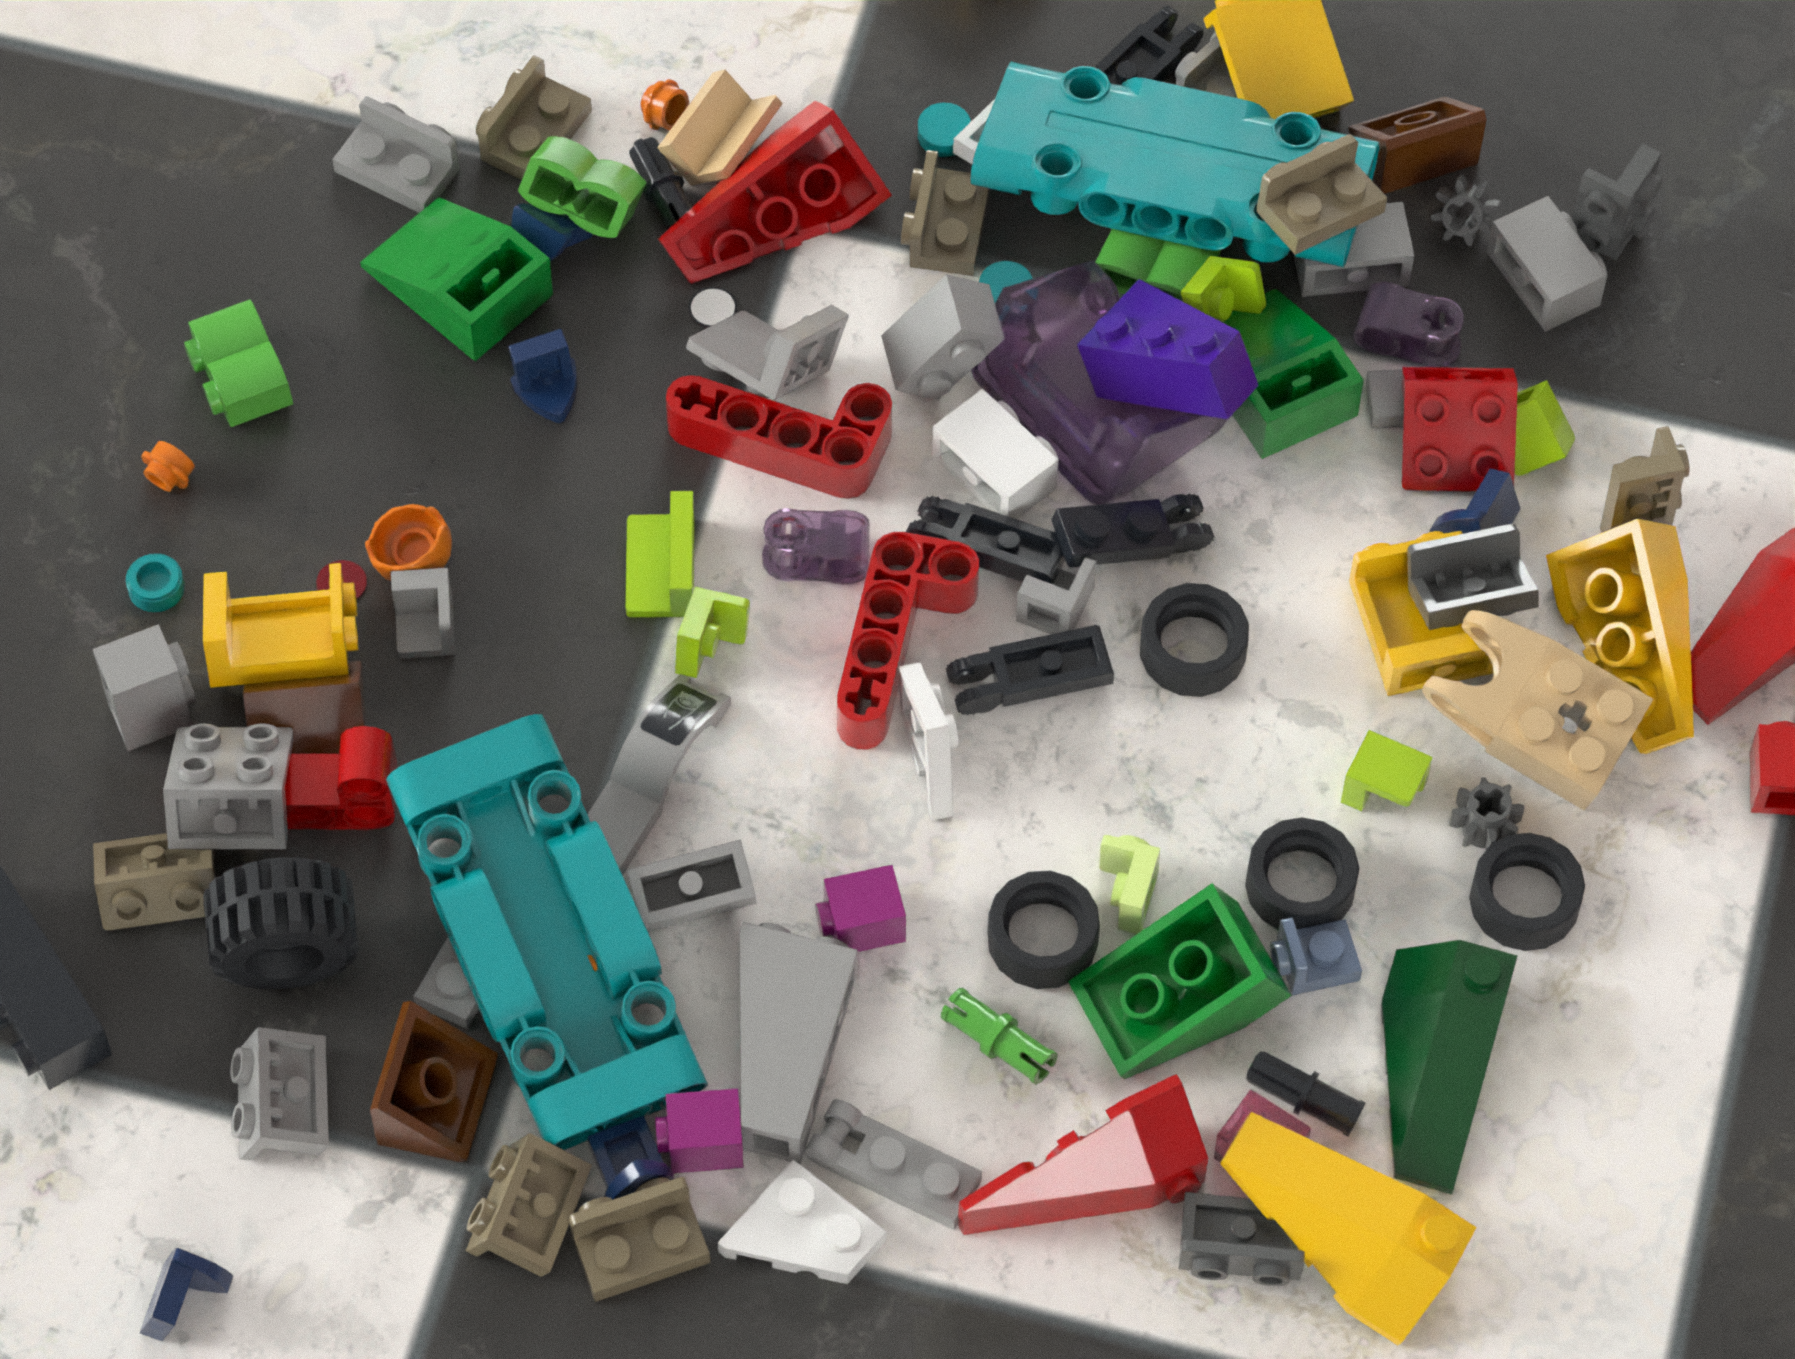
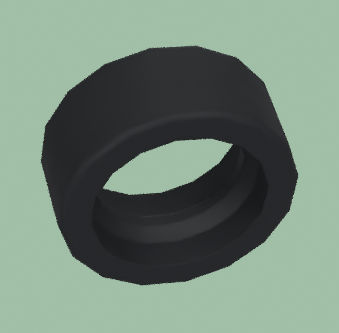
(1201, 602)
(1311, 837)
(1538, 853)
(1043, 888)

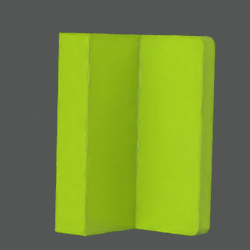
(661, 560)

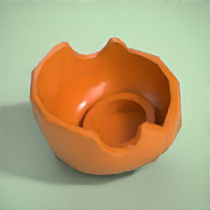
(409, 540)

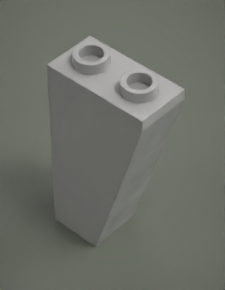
(789, 1028)

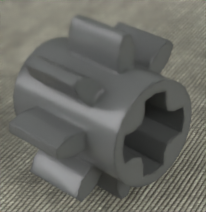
(1474, 221)
(1486, 814)

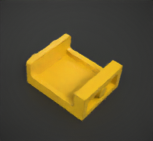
(1281, 55)
(1395, 629)
(278, 634)

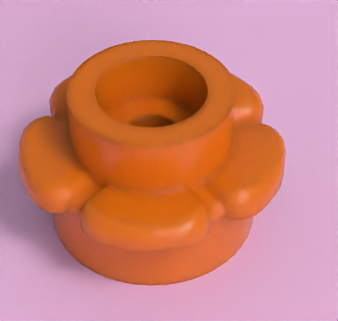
(663, 104)
(167, 466)

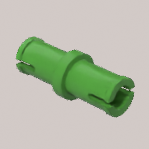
(999, 1035)

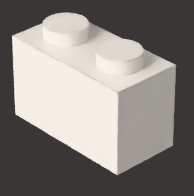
(995, 455)

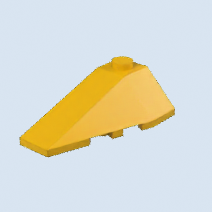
(1632, 614)
(1364, 1232)

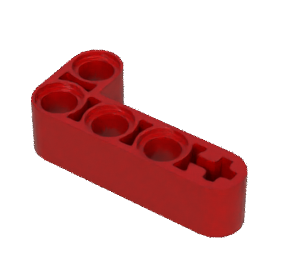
(706, 412)
(888, 639)
(344, 787)

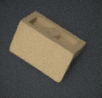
(717, 130)

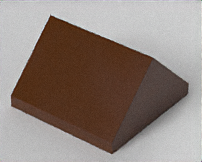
(1424, 141)
(312, 707)
(431, 1087)

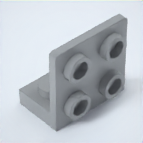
(769, 358)
(228, 787)

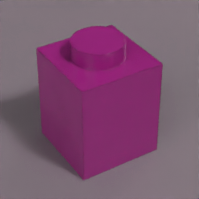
(863, 909)
(701, 1131)

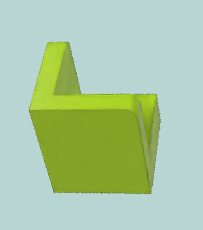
(1540, 429)
(1385, 770)

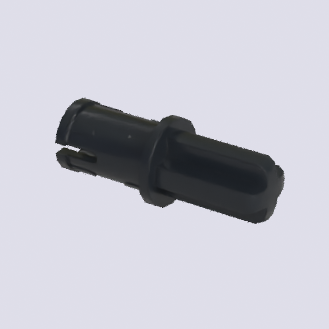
(662, 183)
(1304, 1092)

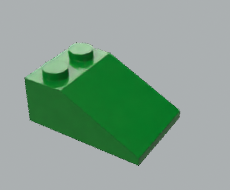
(1179, 984)

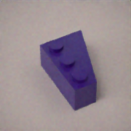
(1167, 356)

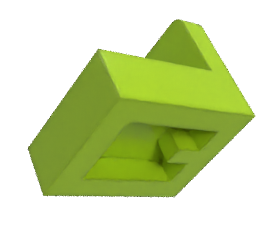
(1224, 287)
(707, 620)

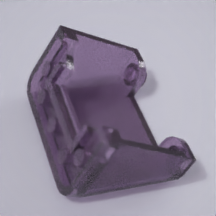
(1039, 372)

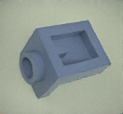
(1315, 956)

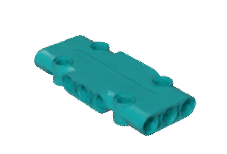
(1149, 157)
(524, 914)

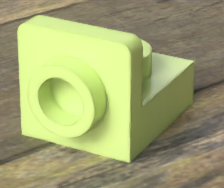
(1137, 873)

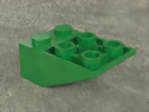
(463, 274)
(1300, 374)

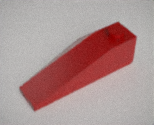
(786, 191)
(1749, 635)
(1129, 1164)

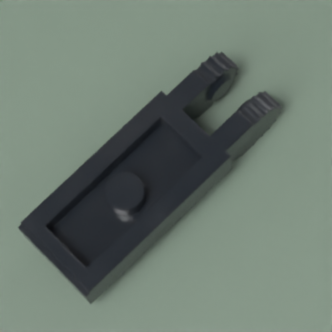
(1147, 53)
(1130, 530)
(999, 541)
(1032, 670)

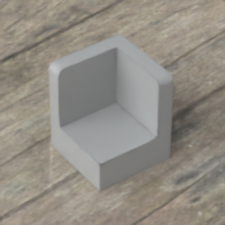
(1057, 605)
(423, 612)

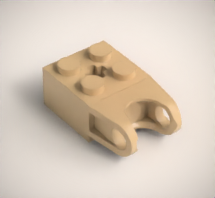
(1526, 703)

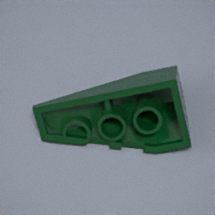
(1438, 1041)

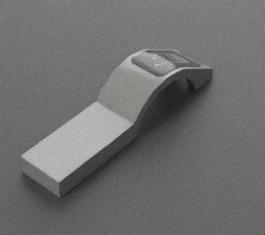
(649, 762)

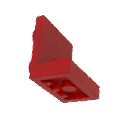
(1457, 426)

